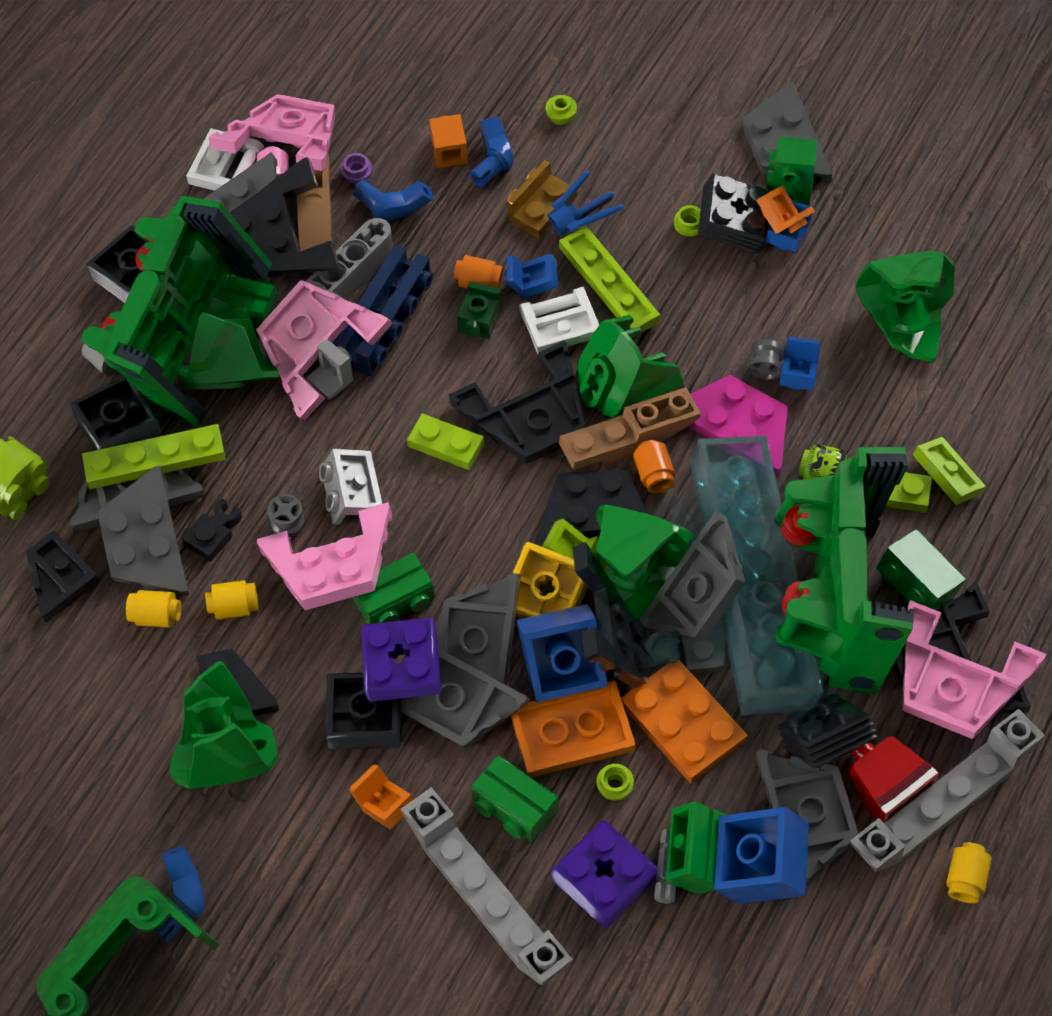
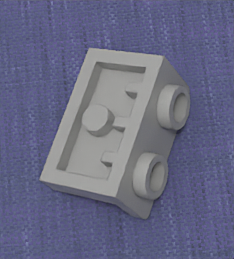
(349, 483)

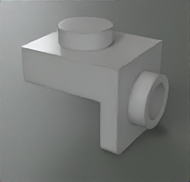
(334, 370)

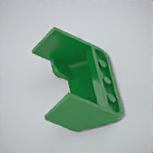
(130, 907)

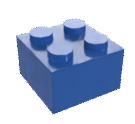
(556, 654)
(761, 855)

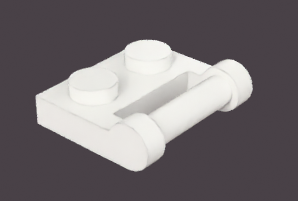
(213, 164)
(569, 325)

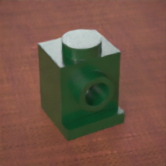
(479, 310)

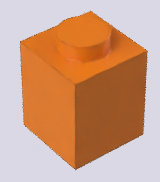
(448, 141)

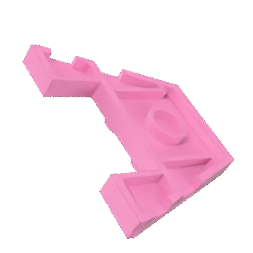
(285, 120)
(300, 325)
(332, 570)
(953, 689)

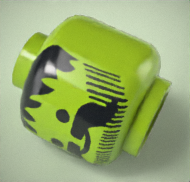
(820, 461)

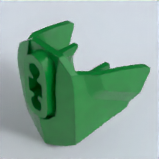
(907, 299)
(225, 351)
(620, 370)
(639, 553)
(220, 734)

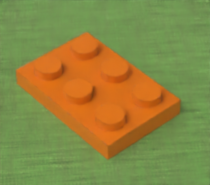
(684, 720)
(572, 730)

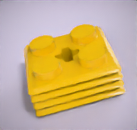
(537, 568)

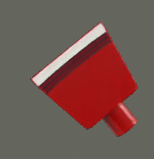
(889, 777)

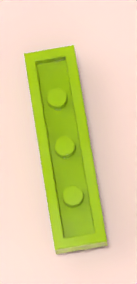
(608, 278)
(169, 452)

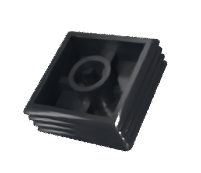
(732, 213)
(116, 263)
(117, 399)
(350, 730)
(826, 731)

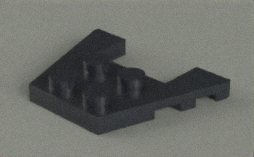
(271, 227)
(535, 420)
(580, 494)
(963, 609)
(619, 635)

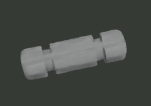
(663, 891)

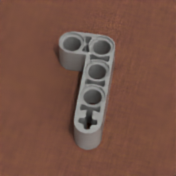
(357, 259)

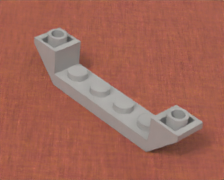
(950, 796)
(527, 946)

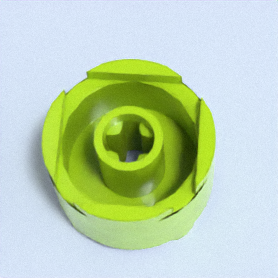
(20, 477)

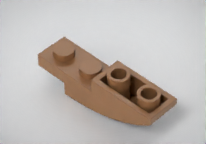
(315, 212)
(620, 437)

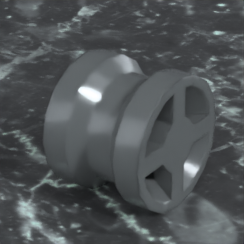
(766, 359)
(286, 507)

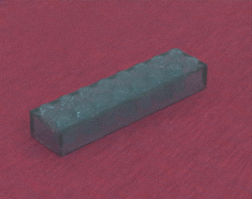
(740, 482)

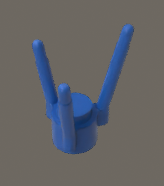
(568, 218)

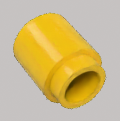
(232, 599)
(153, 608)
(968, 872)

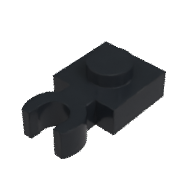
(211, 534)

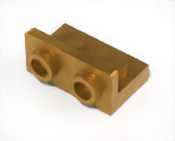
(533, 199)

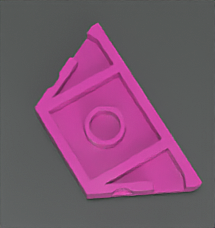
(740, 410)

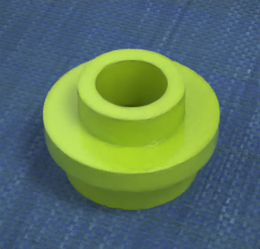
(561, 109)
(687, 214)
(612, 772)

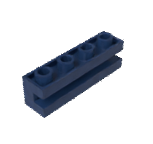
(394, 295)

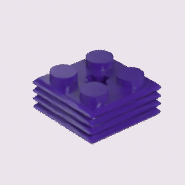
(420, 668)
(604, 896)

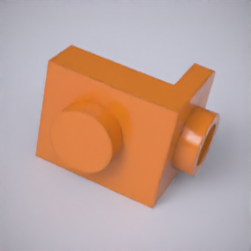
(781, 212)
(380, 797)

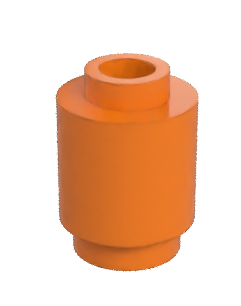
(478, 271)
(654, 466)

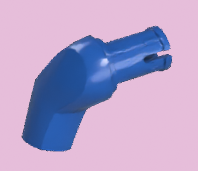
(498, 152)
(393, 205)
(185, 887)

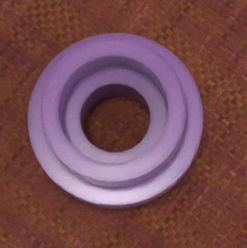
(356, 162)

